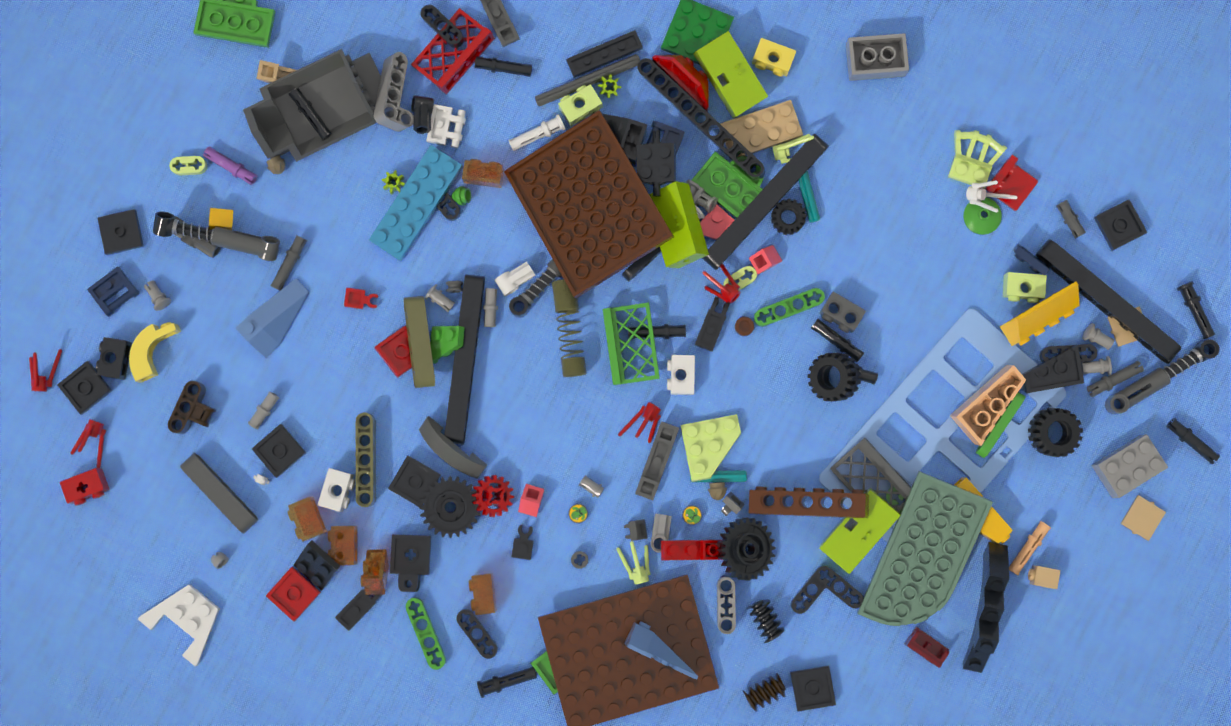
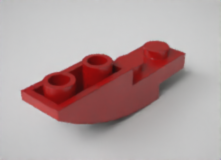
(690, 550)

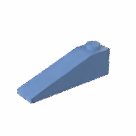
(270, 322)
(650, 645)

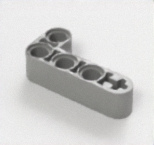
(393, 68)

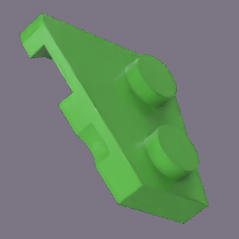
(445, 340)

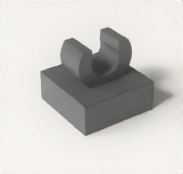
(732, 504)
(637, 530)

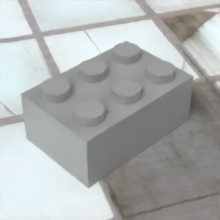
(877, 57)
(1129, 466)

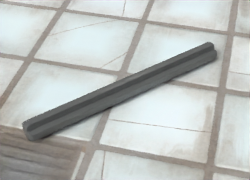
(588, 79)

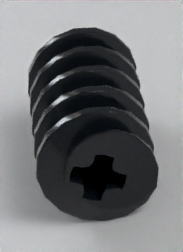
(766, 620)

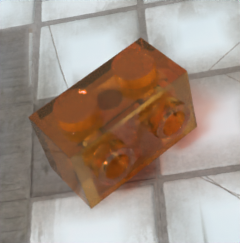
(483, 174)
(307, 519)
(344, 544)
(375, 572)
(484, 594)

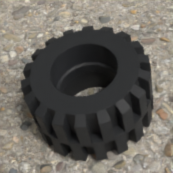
(820, 377)
(1070, 432)

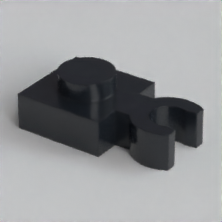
(523, 547)

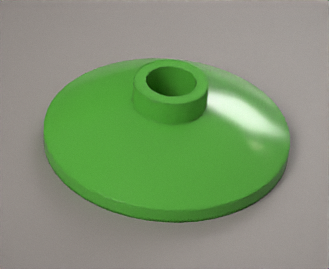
(977, 223)

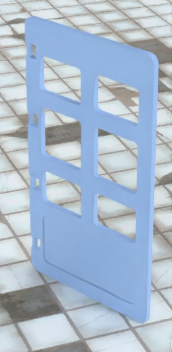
(999, 352)

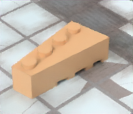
(983, 408)

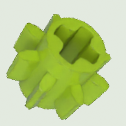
(614, 86)
(387, 180)

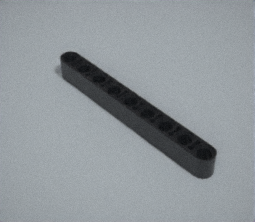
(692, 115)
(765, 201)
(1108, 301)
(465, 359)

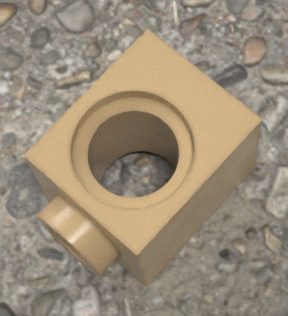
(1044, 577)

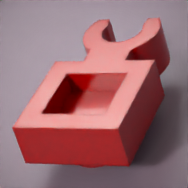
(356, 298)

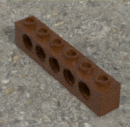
(858, 509)

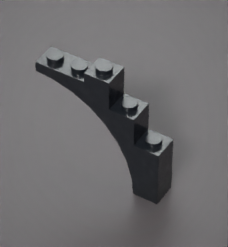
(990, 607)

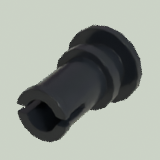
(867, 376)

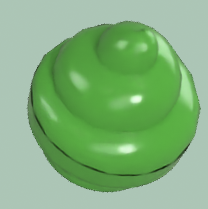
(461, 195)

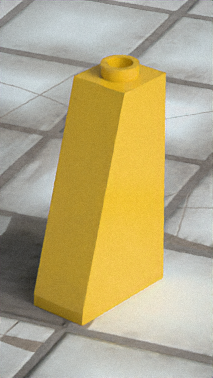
(994, 526)

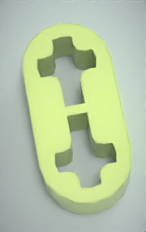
(188, 161)
(740, 273)

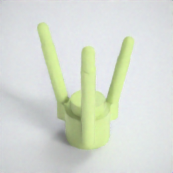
(782, 150)
(639, 574)

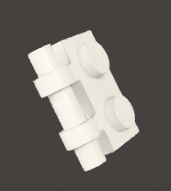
(440, 125)

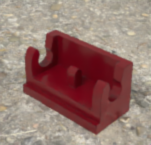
(927, 647)

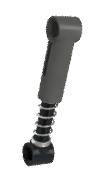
(264, 247)
(535, 289)
(1160, 377)

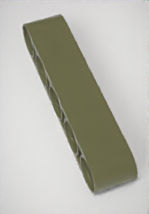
(419, 342)
(361, 450)

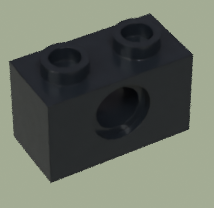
(119, 367)

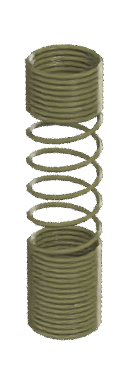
(566, 303)

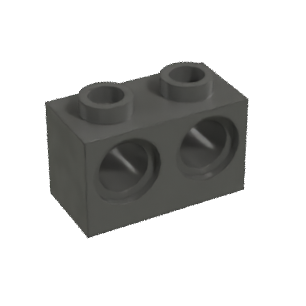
(844, 307)

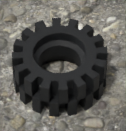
(788, 228)

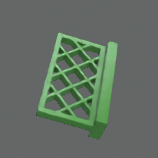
(614, 345)

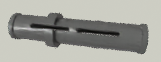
(289, 262)
(1107, 383)

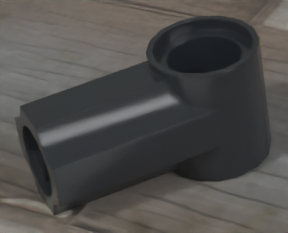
(422, 111)

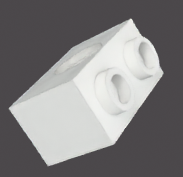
(684, 363)
(328, 498)

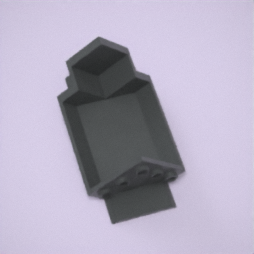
(340, 93)

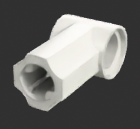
(510, 281)

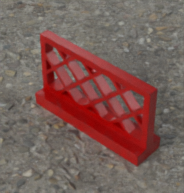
(461, 63)

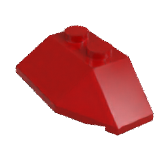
(686, 76)

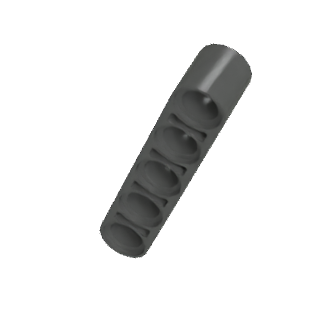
(219, 493)

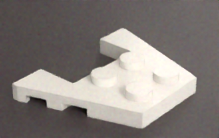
(191, 613)

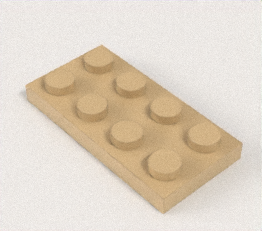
(765, 127)

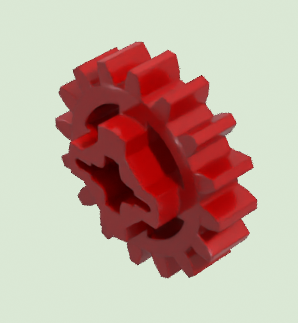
(501, 496)

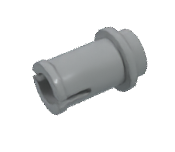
(591, 486)

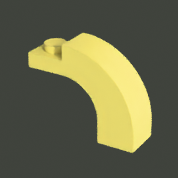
(142, 350)

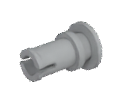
(158, 298)
(439, 298)
(1097, 336)
(1097, 366)

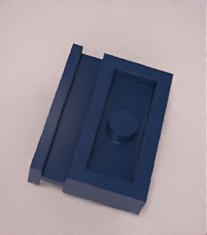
(1036, 264)

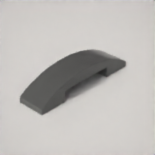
(500, 21)
(448, 451)
(657, 460)

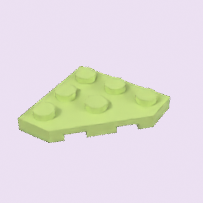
(708, 444)

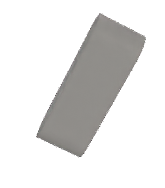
(731, 609)

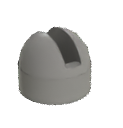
(219, 560)

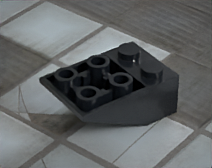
(628, 133)

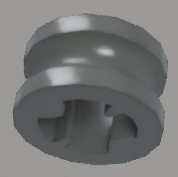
(454, 286)
(574, 556)

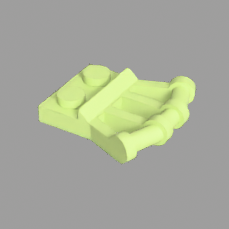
(969, 169)

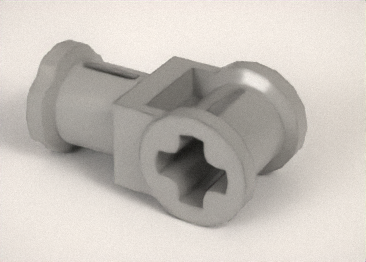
(701, 198)

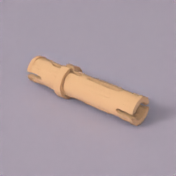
(1030, 546)

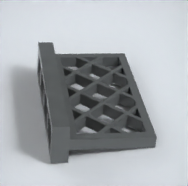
(881, 464)

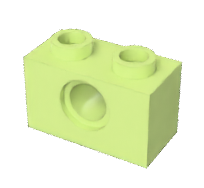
(574, 114)
(1035, 283)

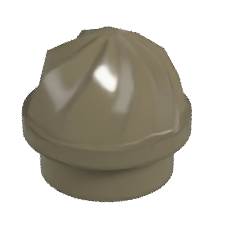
(276, 165)
(717, 490)

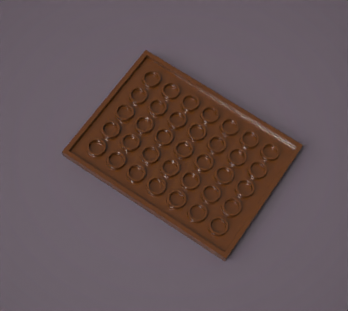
(588, 204)
(605, 678)

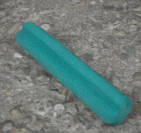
(809, 199)
(727, 476)

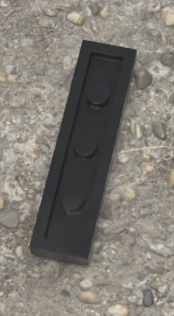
(604, 54)

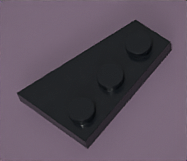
(1056, 372)

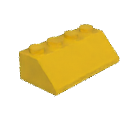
(1042, 314)

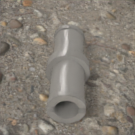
(490, 307)
(263, 410)

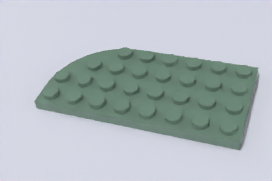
(925, 552)

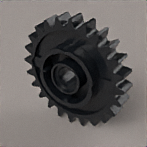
(435, 504)
(754, 535)

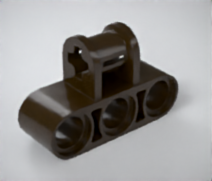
(198, 412)

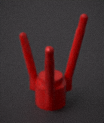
(729, 292)
(39, 383)
(650, 413)
(91, 429)

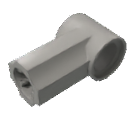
(660, 529)

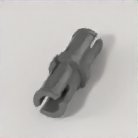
(1071, 219)

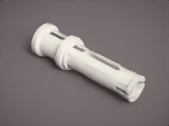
(545, 129)

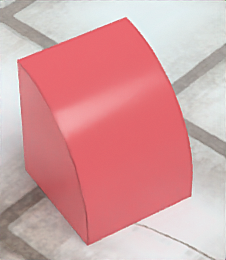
(765, 259)
(531, 500)

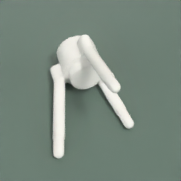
(976, 194)

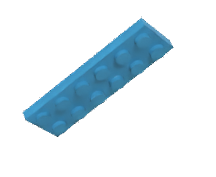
(416, 203)

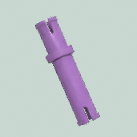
(236, 169)

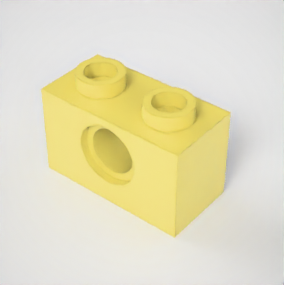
(768, 48)

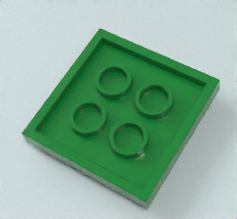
(693, 28)

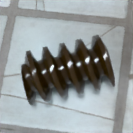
(765, 692)

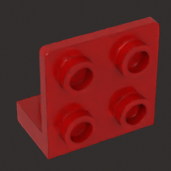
(1012, 181)

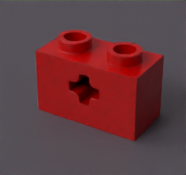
(74, 486)

